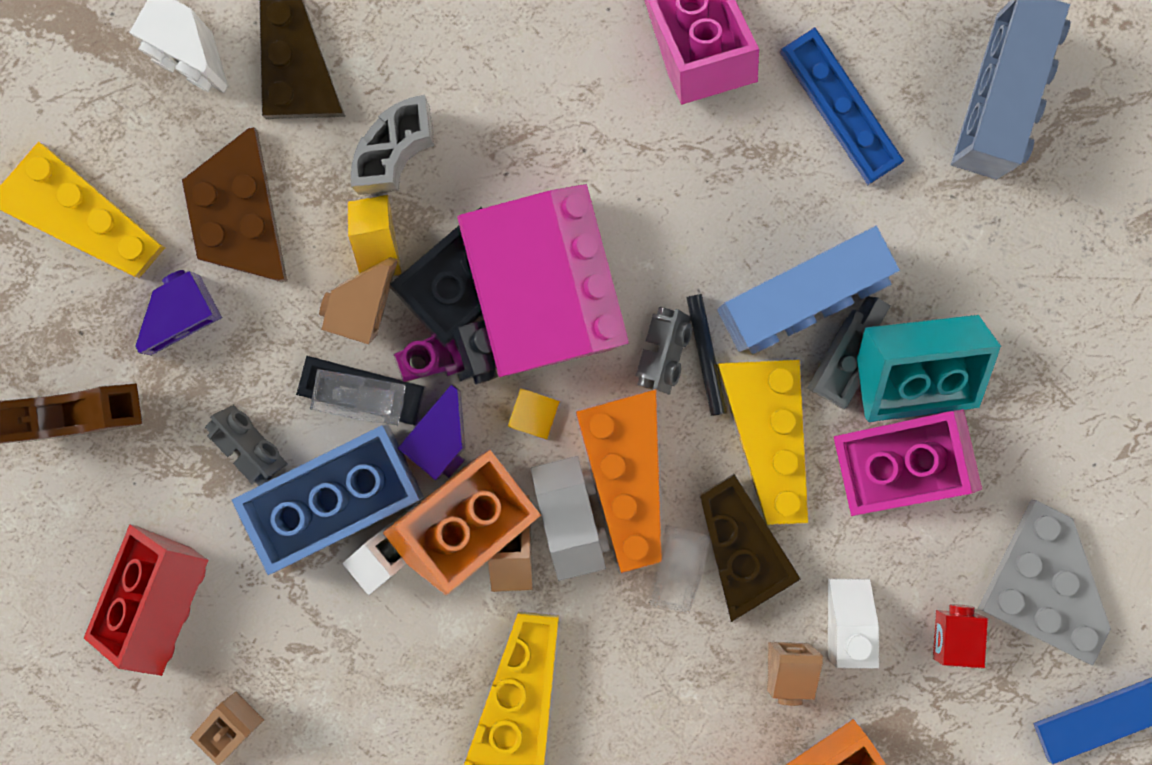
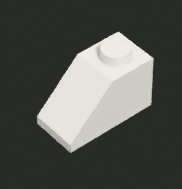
(375, 561)
(852, 624)

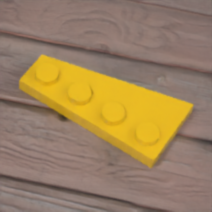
(68, 207)
(770, 430)
(519, 700)

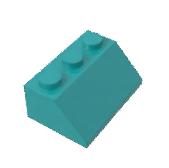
(925, 367)

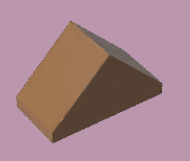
(226, 728)

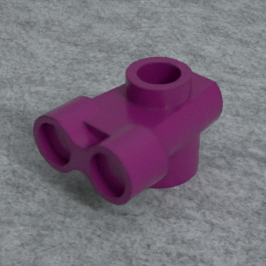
(436, 359)

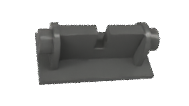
(662, 368)
(233, 431)

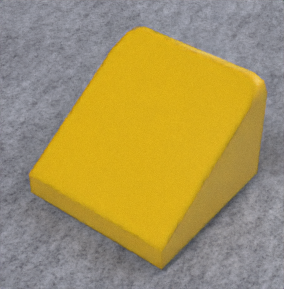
(533, 413)

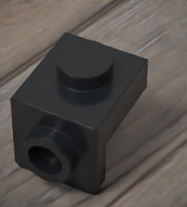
(475, 353)

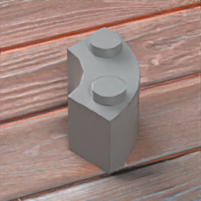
(390, 144)
(568, 517)

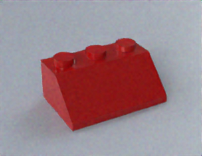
(145, 601)

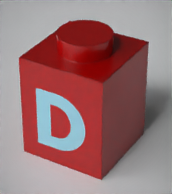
(960, 637)

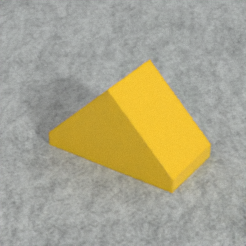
(372, 232)

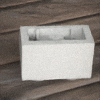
(179, 42)

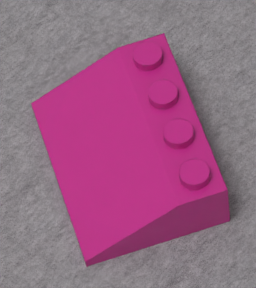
(543, 280)

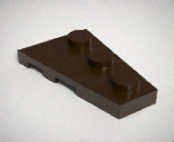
(292, 65)
(744, 548)

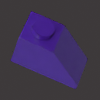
(176, 312)
(438, 437)

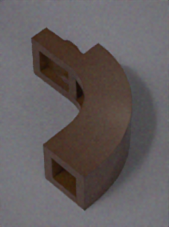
(70, 414)

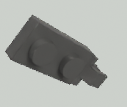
(838, 372)

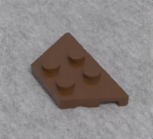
(234, 210)

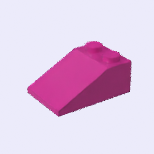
(704, 46)
(908, 463)

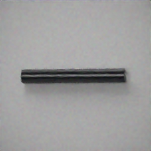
(706, 355)

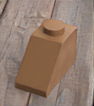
(359, 303)
(512, 565)
(793, 672)

